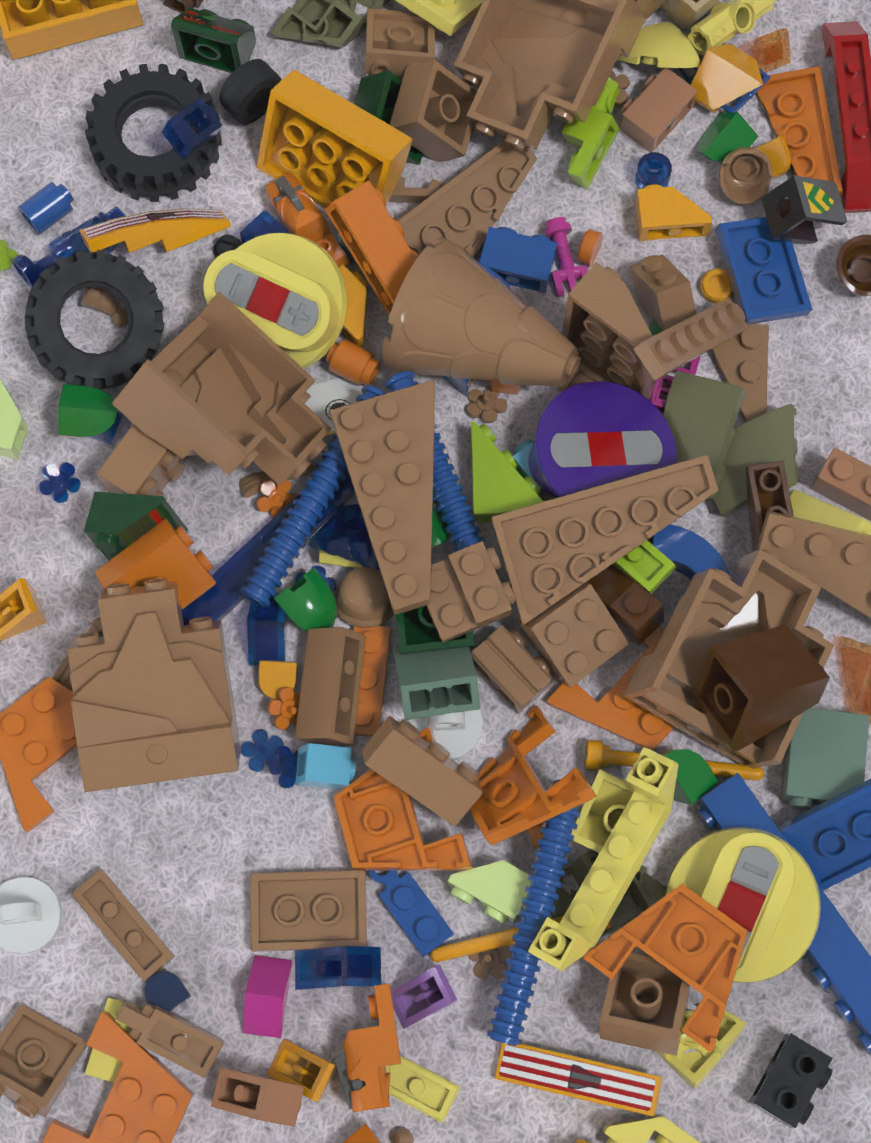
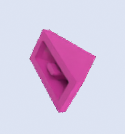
(266, 996)

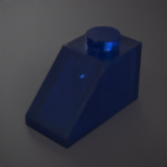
(338, 967)

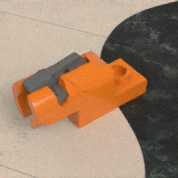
(301, 215)
(367, 1055)

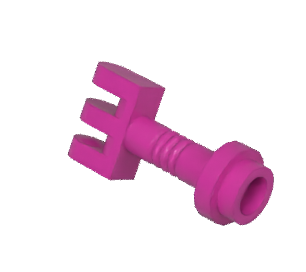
(558, 229)

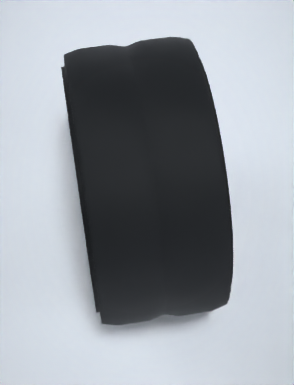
(248, 91)

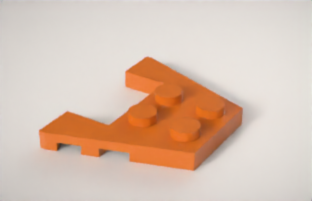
(615, 711)
(32, 739)
(514, 794)
(385, 830)
(692, 943)
(143, 1102)

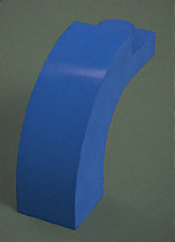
(688, 551)

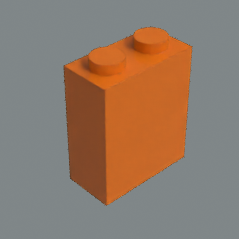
(161, 554)

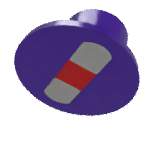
(598, 437)

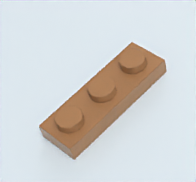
(123, 925)

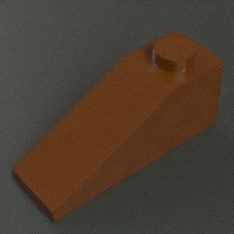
(628, 603)

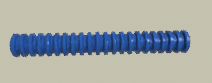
(445, 485)
(300, 519)
(537, 908)

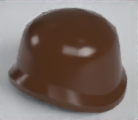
(855, 265)

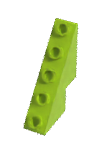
(496, 481)

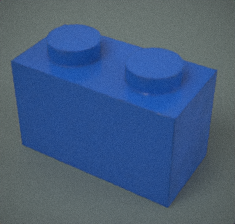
(519, 258)

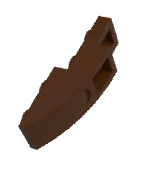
(766, 491)

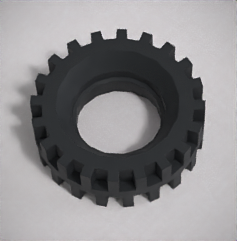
(141, 173)
(100, 271)

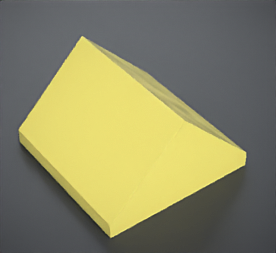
(602, 812)

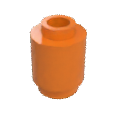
(353, 362)

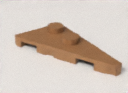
(745, 364)

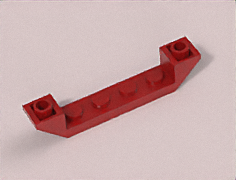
(851, 58)

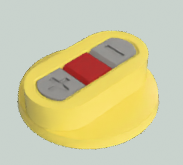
(286, 290)
(759, 886)

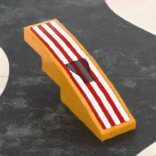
(168, 227)
(579, 1078)

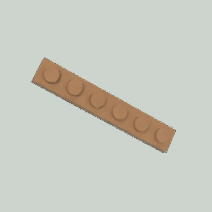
(691, 338)

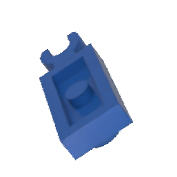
(413, 911)

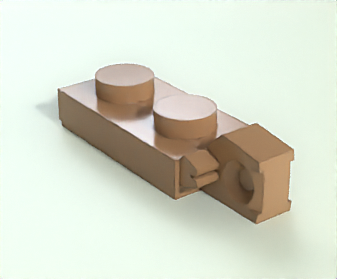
(171, 1036)

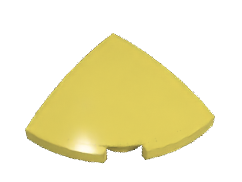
(664, 47)
(696, 1065)

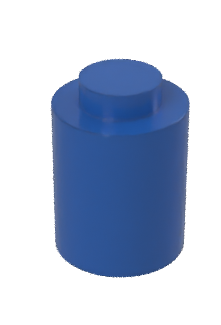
(47, 207)

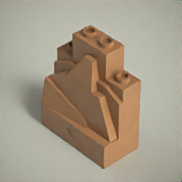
(542, 62)
(227, 397)
(713, 612)
(151, 692)

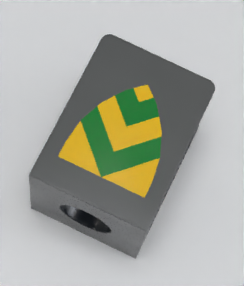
(807, 202)

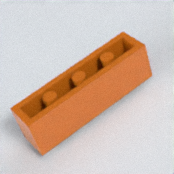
(373, 240)

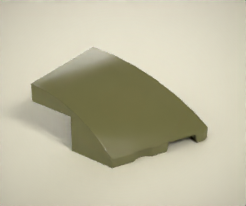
(321, 21)
(703, 418)
(757, 442)
(640, 895)

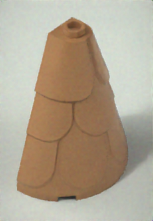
(471, 326)

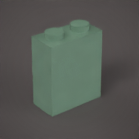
(436, 682)
(824, 757)

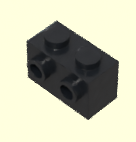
(792, 1081)

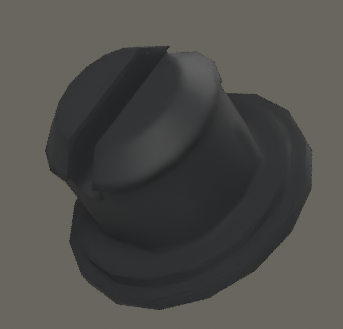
(226, 243)

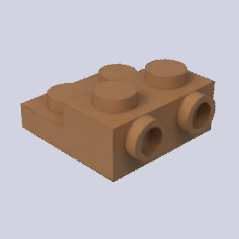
(397, 41)
(468, 592)
(36, 1061)

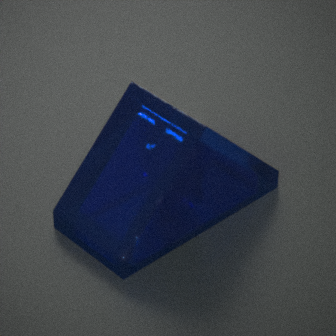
(266, 633)

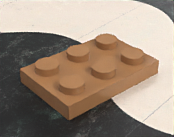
(308, 910)

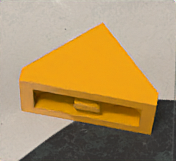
(19, 609)
(302, 1068)

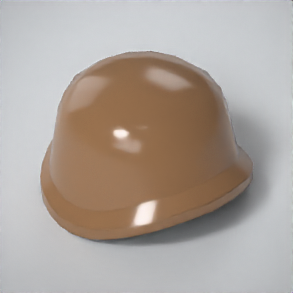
(363, 599)

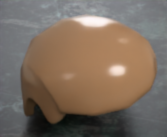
(747, 168)

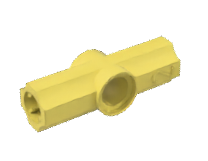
(726, 21)

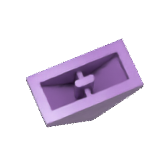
(422, 996)

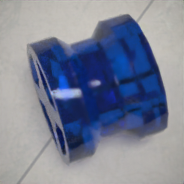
(657, 162)

